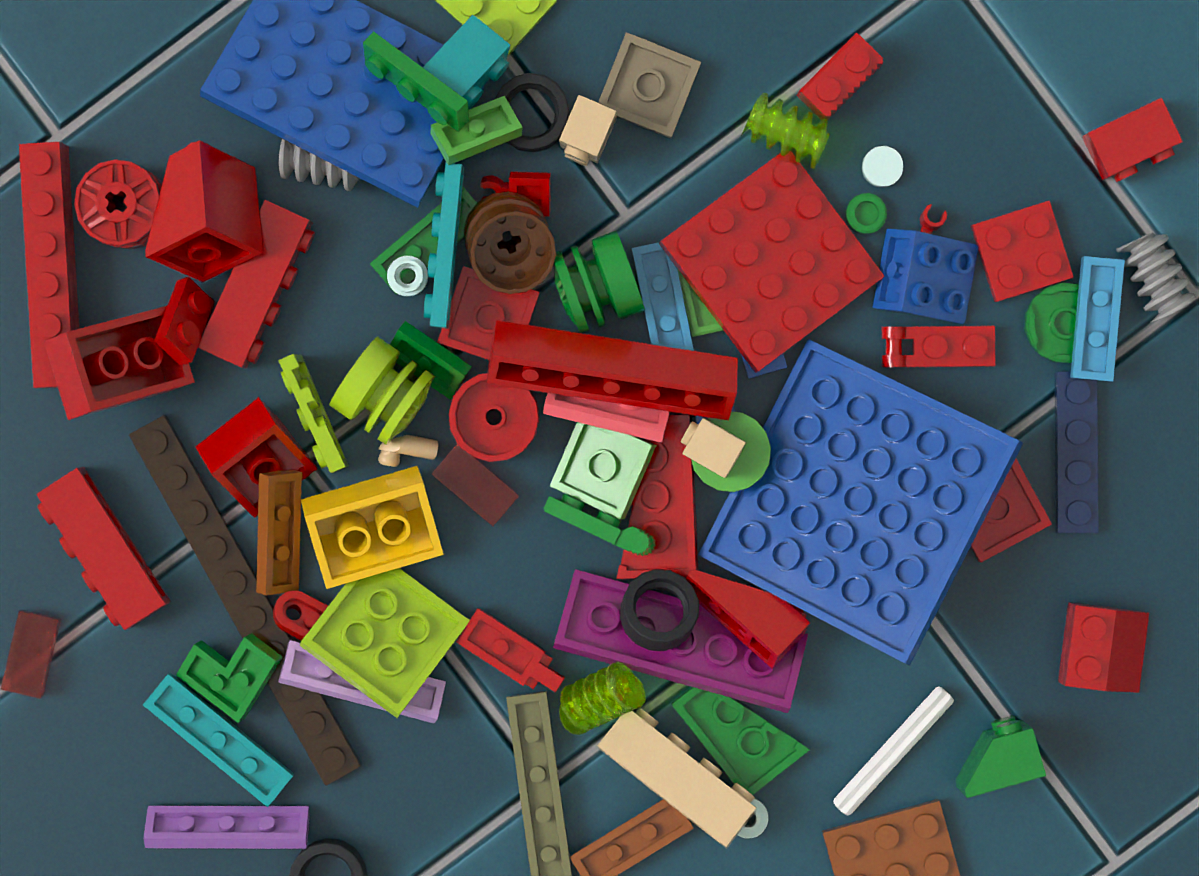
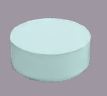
(882, 166)

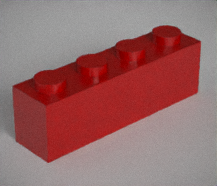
(255, 287)
(102, 548)

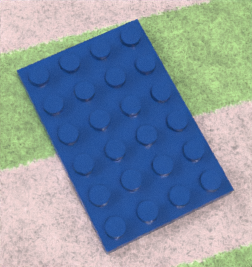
(307, 81)

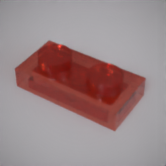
(475, 485)
(30, 654)

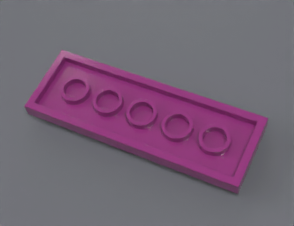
(707, 660)

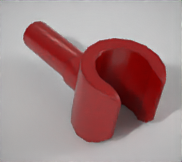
(927, 225)

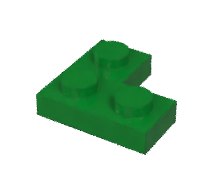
(232, 683)

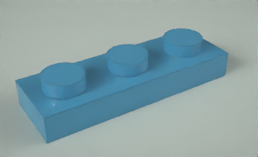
(662, 297)
(1097, 318)

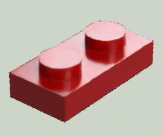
(184, 321)

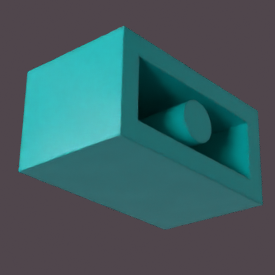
(470, 59)

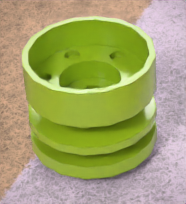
(382, 390)

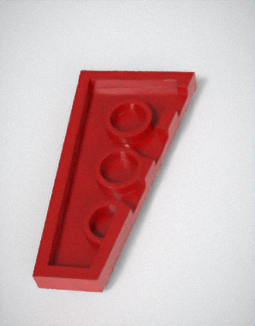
(666, 507)

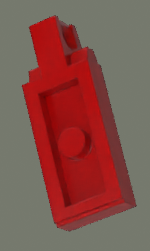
(509, 651)

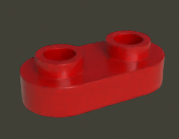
(308, 608)

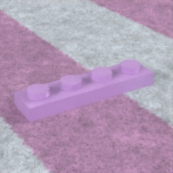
(308, 673)

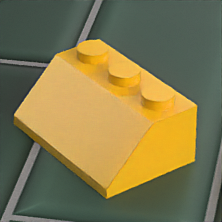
(371, 527)

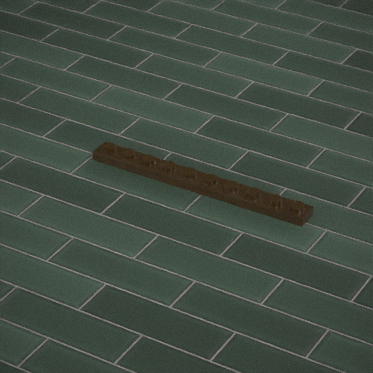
(237, 587)

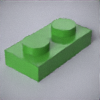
(487, 128)

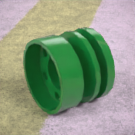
(598, 282)

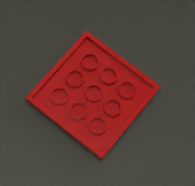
(771, 260)

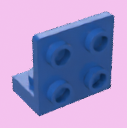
(925, 275)

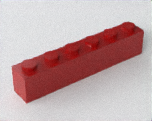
(48, 250)
(612, 370)

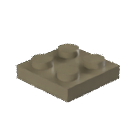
(649, 85)

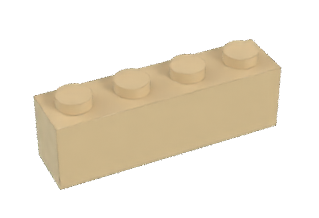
(677, 777)

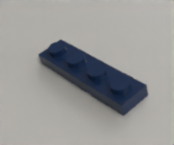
(1076, 454)

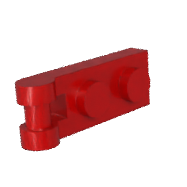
(940, 346)

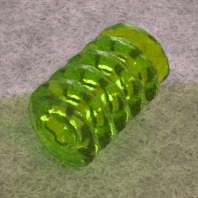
(787, 130)
(600, 698)

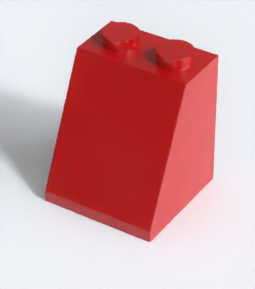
(205, 213)

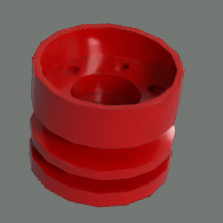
(95, 203)

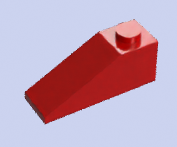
(754, 616)

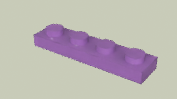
(227, 827)

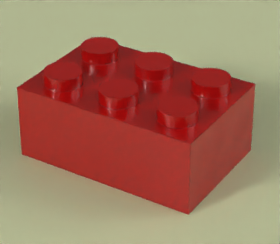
(113, 364)

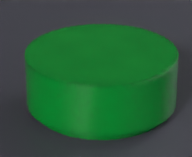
(866, 213)

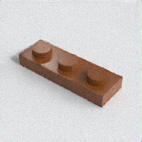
(278, 532)
(632, 841)

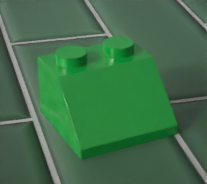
(1001, 758)

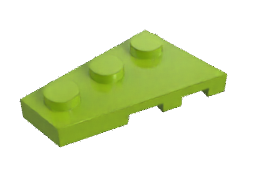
(312, 413)

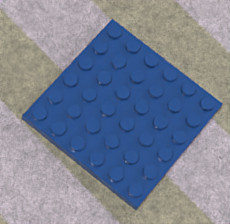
(862, 501)

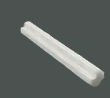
(893, 751)

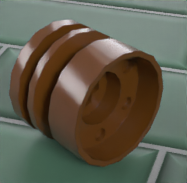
(512, 264)

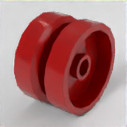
(473, 429)

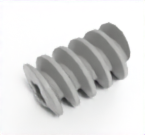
(304, 162)
(1157, 275)

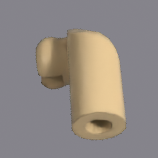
(407, 445)

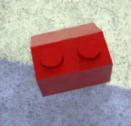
(251, 445)
(1103, 648)

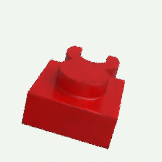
(531, 184)

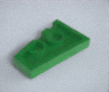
(738, 738)

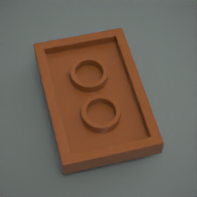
(894, 844)

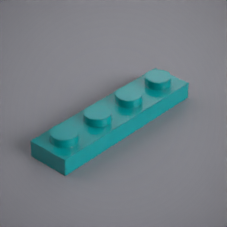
(446, 228)
(218, 739)

